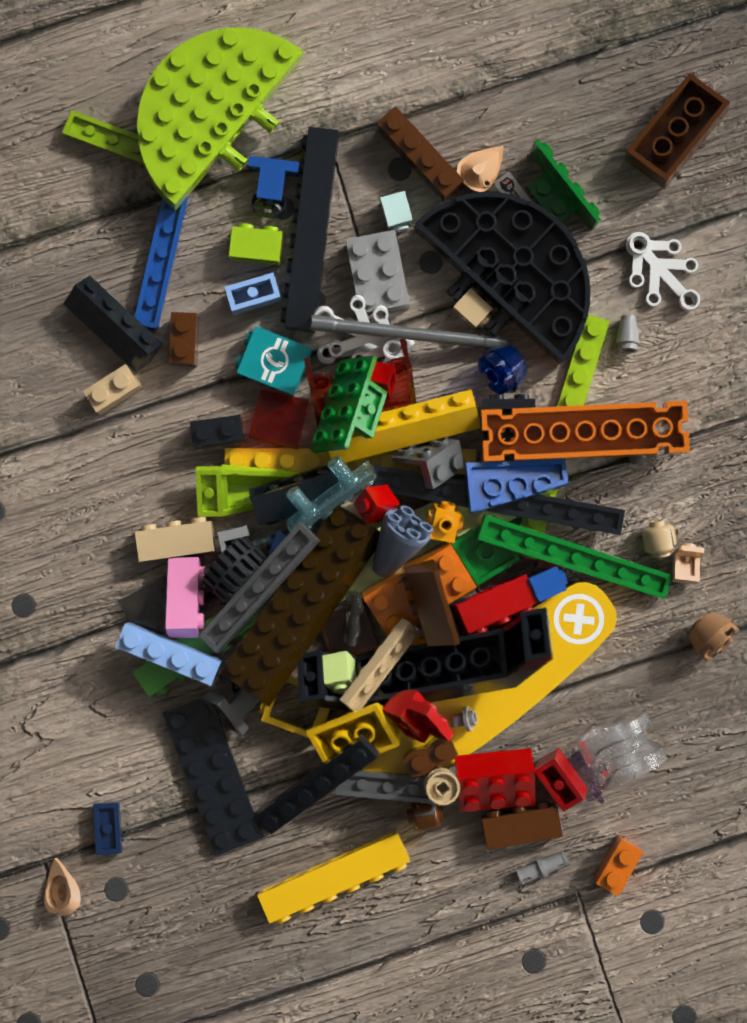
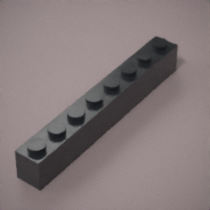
(311, 228)

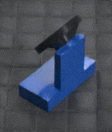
(271, 183)

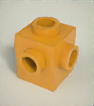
(445, 520)

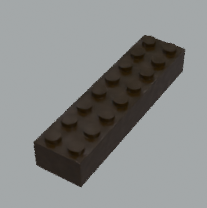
(302, 606)

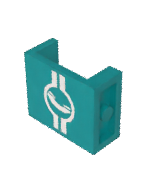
(273, 360)

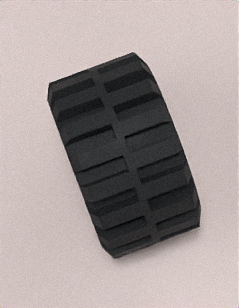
(233, 569)

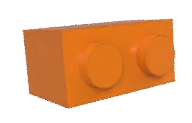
(617, 865)

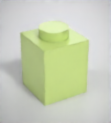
(338, 671)

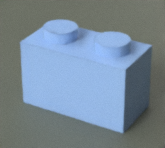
(253, 294)

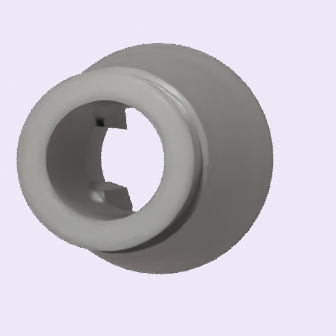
(627, 336)

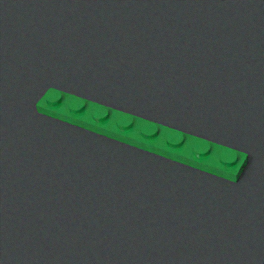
(574, 556)

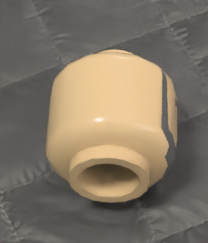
(659, 539)

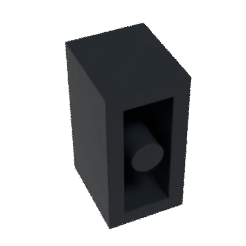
(217, 431)

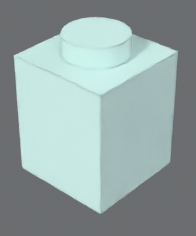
(396, 212)

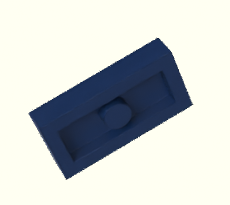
(107, 828)

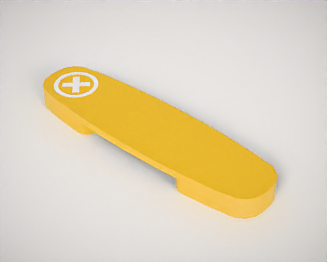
(578, 626)

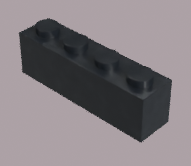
(112, 323)
(271, 501)

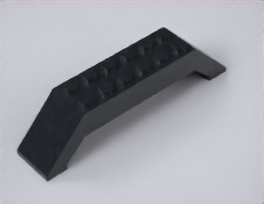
(439, 673)

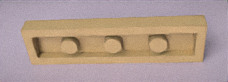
(379, 665)

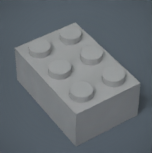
(378, 271)

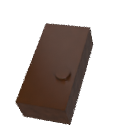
(677, 131)

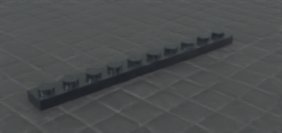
(535, 507)

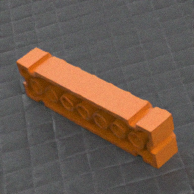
(585, 431)

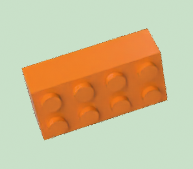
(390, 600)

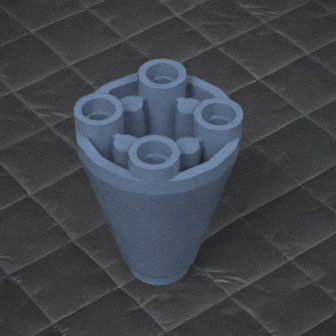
(399, 540)

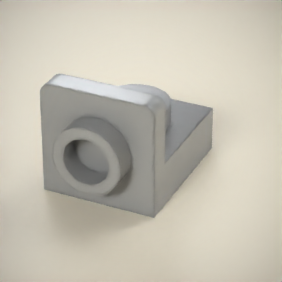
(230, 535)

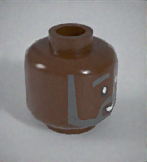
(425, 816)

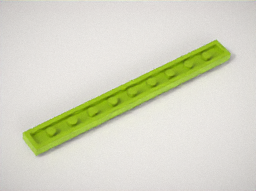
(576, 386)

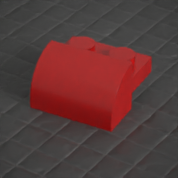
(417, 717)

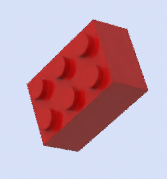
(494, 605)
(495, 780)

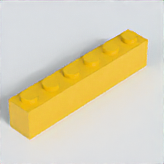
(415, 425)
(333, 877)

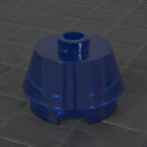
(503, 368)

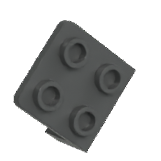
(437, 458)

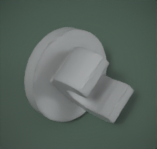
(467, 718)

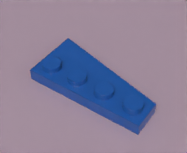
(508, 481)

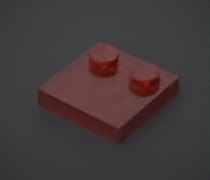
(278, 419)

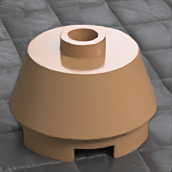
(712, 635)

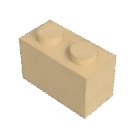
(113, 389)

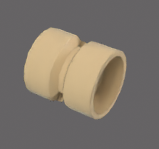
(441, 786)

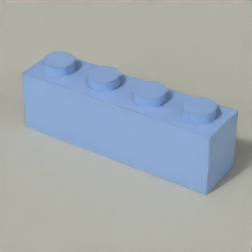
(169, 653)

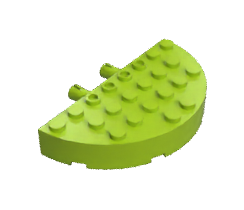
(205, 100)

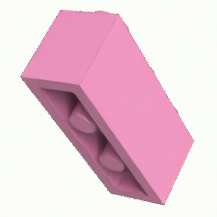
(184, 598)

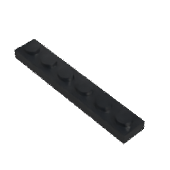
(316, 784)

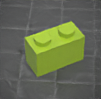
(256, 245)

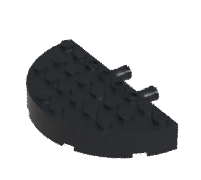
(518, 261)

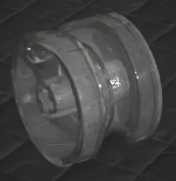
(620, 750)

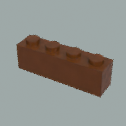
(419, 154)

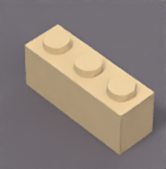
(175, 540)

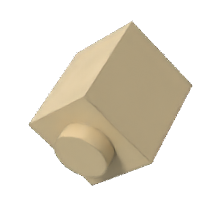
(473, 309)

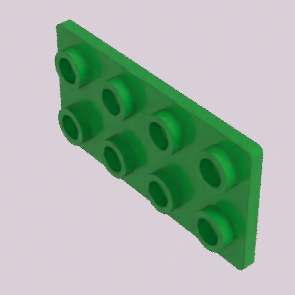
(557, 192)
(351, 406)

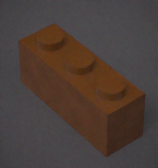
(521, 825)

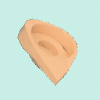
(480, 168)
(61, 891)

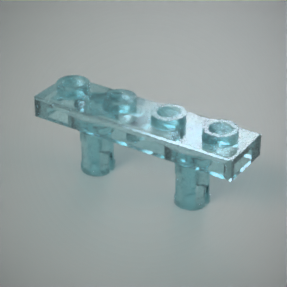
(341, 492)

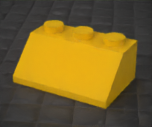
(368, 721)

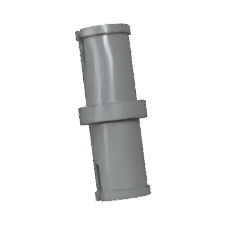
(542, 867)

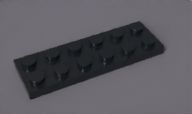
(213, 776)

